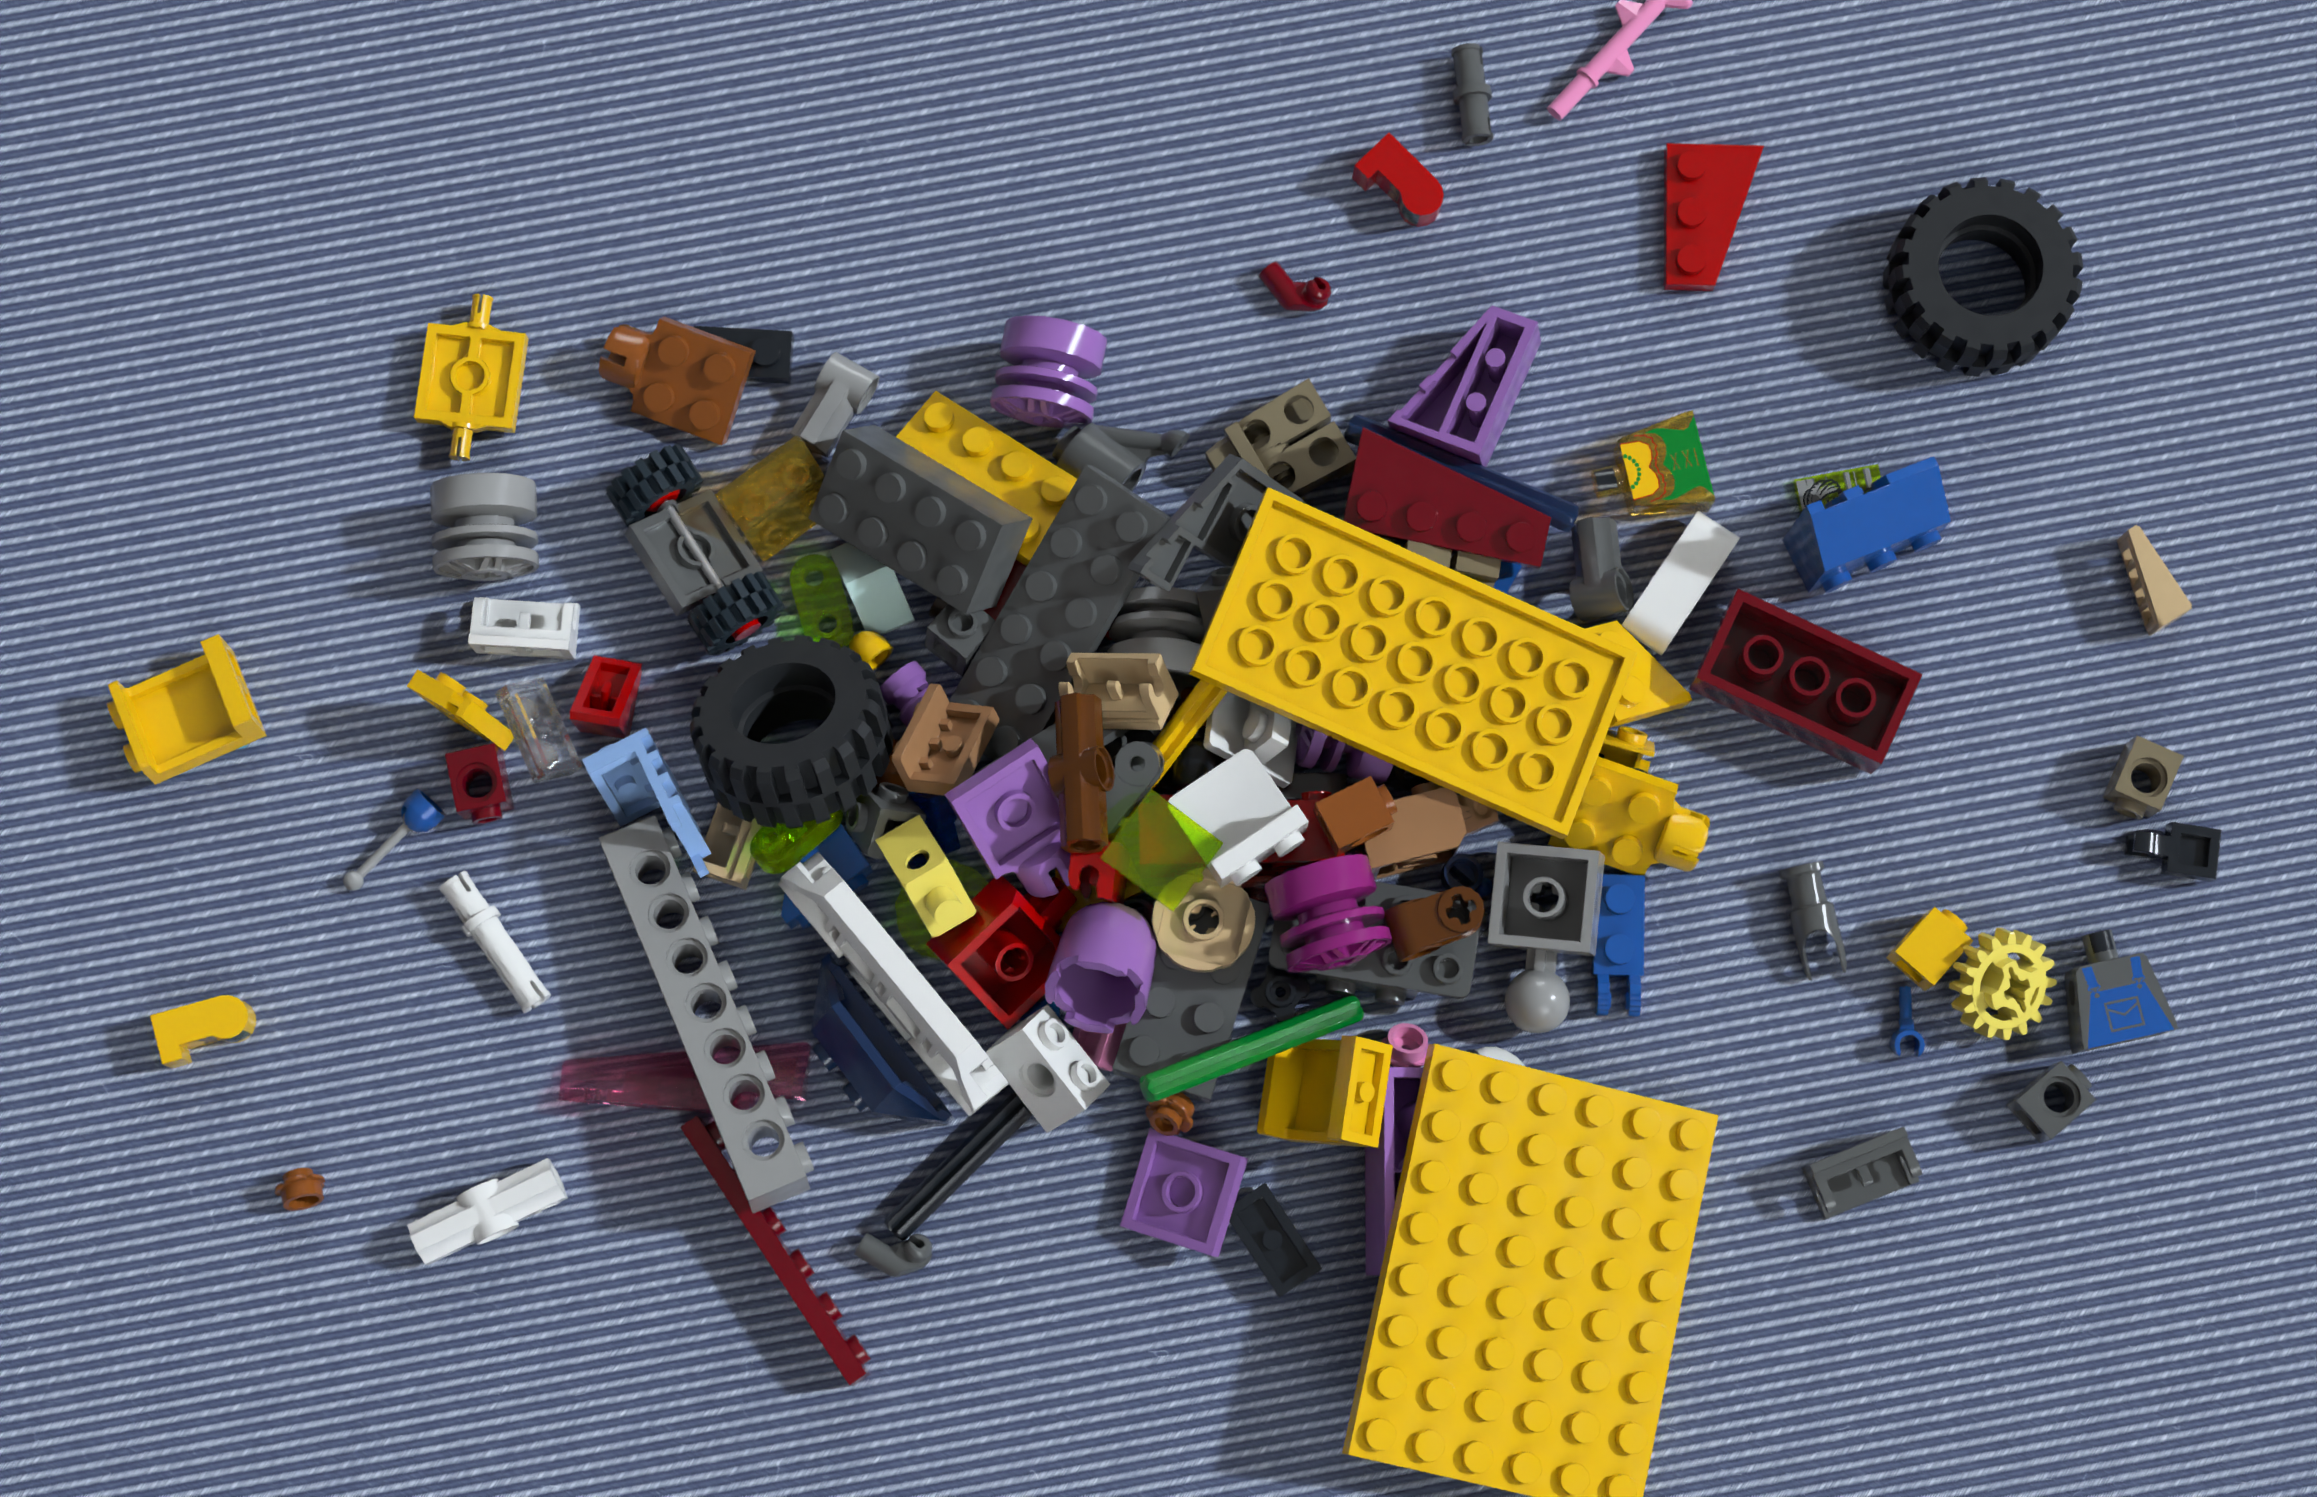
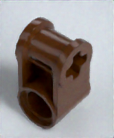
(1423, 923)

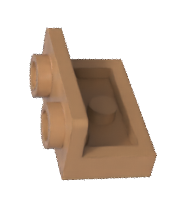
(942, 742)

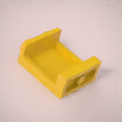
(186, 714)
(1326, 1092)

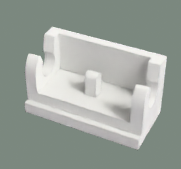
(524, 628)

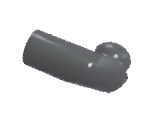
(896, 1259)

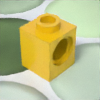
(1930, 947)

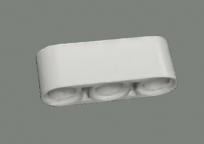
(1679, 582)

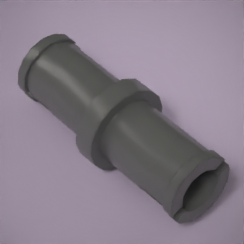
(1472, 94)

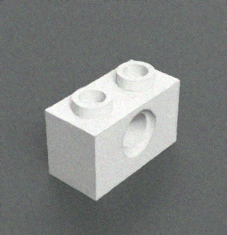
(1047, 1068)

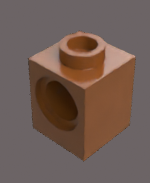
(1355, 815)

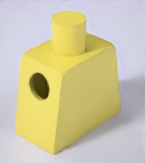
(931, 888)

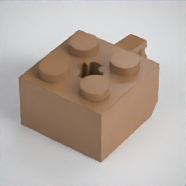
(1425, 830)

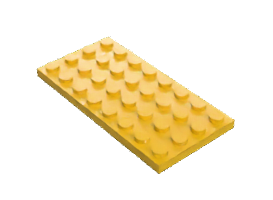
(1414, 663)

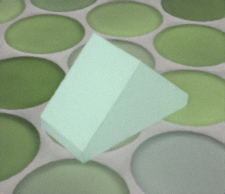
(872, 590)

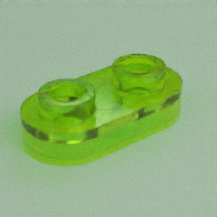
(821, 601)
(783, 848)

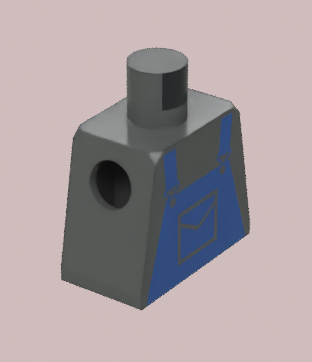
(2113, 998)

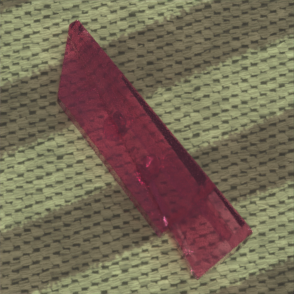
(670, 1082)

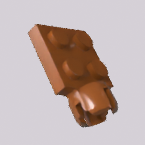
(679, 376)

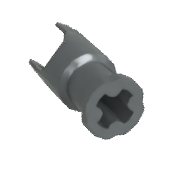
(1811, 909)

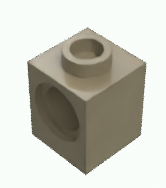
(2155, 761)

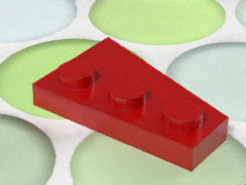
(1701, 209)

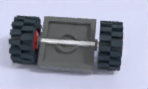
(693, 550)

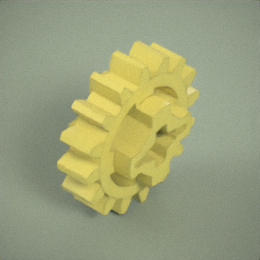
(2002, 983)

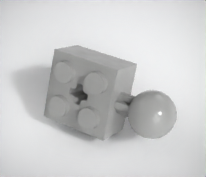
(1538, 997)

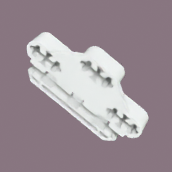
(893, 983)

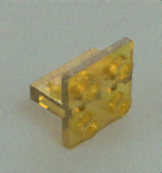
(774, 498)

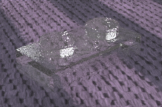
(538, 729)

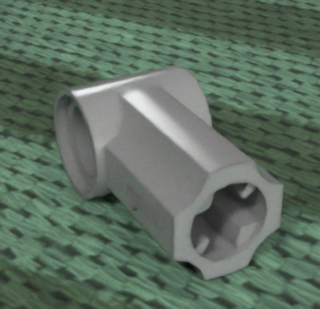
(840, 393)

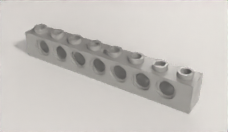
(762, 1178)

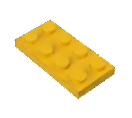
(991, 462)

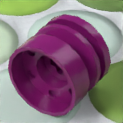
(1325, 904)

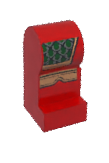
(1402, 179)

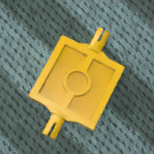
(471, 377)

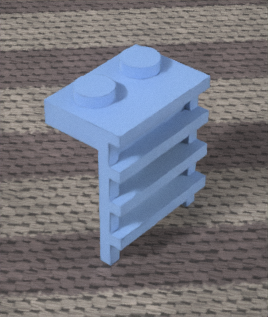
(637, 781)

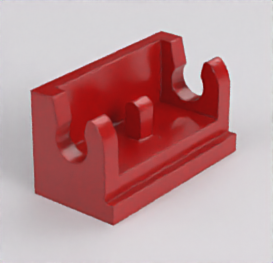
(1096, 872)

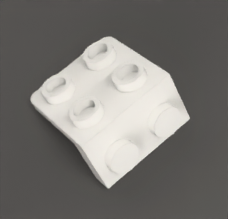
(1244, 812)

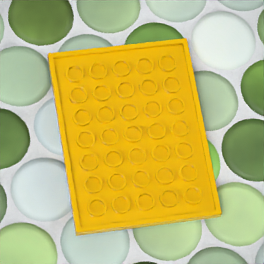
(1530, 1281)

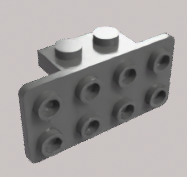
(1440, 973)

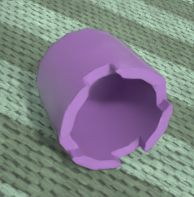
(1103, 967)

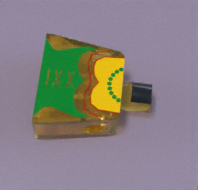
(1659, 470)

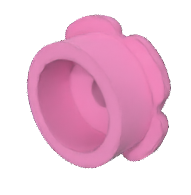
(1408, 1044)

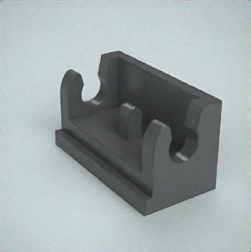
(1863, 1173)

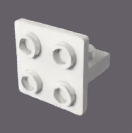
(1245, 725)

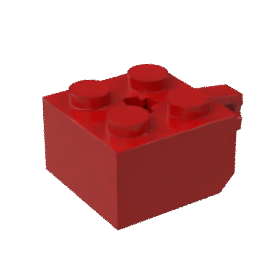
(1005, 947)

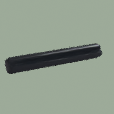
(957, 1167)

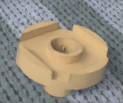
(1219, 945)

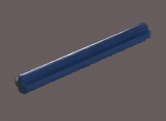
(1561, 511)

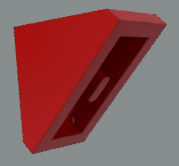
(607, 697)

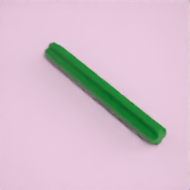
(1250, 1048)

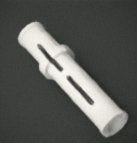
(504, 955)

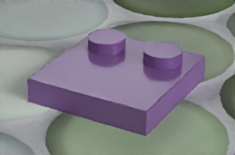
(1184, 1192)

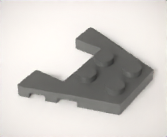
(1209, 521)

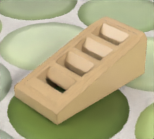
(2153, 585)

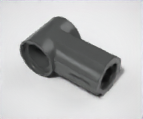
(1601, 582)

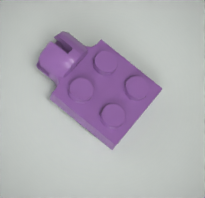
(1014, 819)

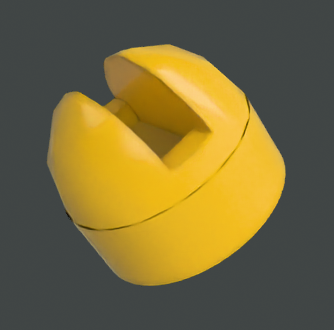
(871, 647)

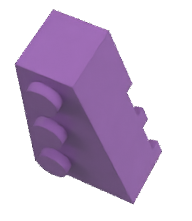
(1474, 389)

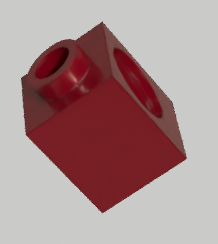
(464, 768)

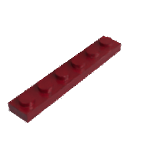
(791, 1267)

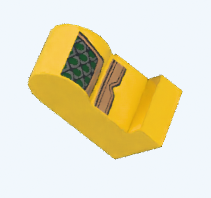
(201, 1024)

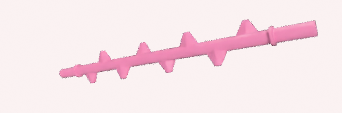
(1614, 55)

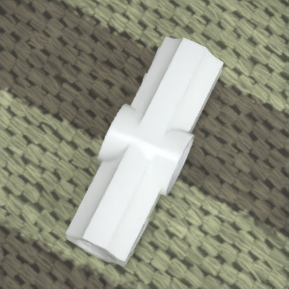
(487, 1211)

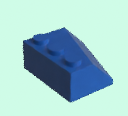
(1868, 527)

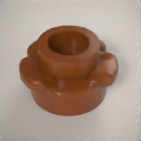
(1171, 1114)
(300, 1189)

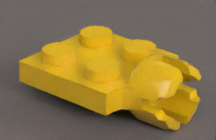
(1635, 821)

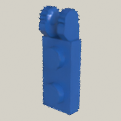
(1620, 941)

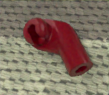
(1292, 295)

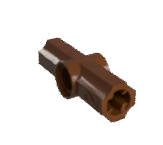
(1081, 773)

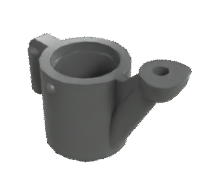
(1115, 450)

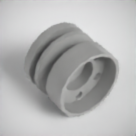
(484, 525)
(1162, 624)

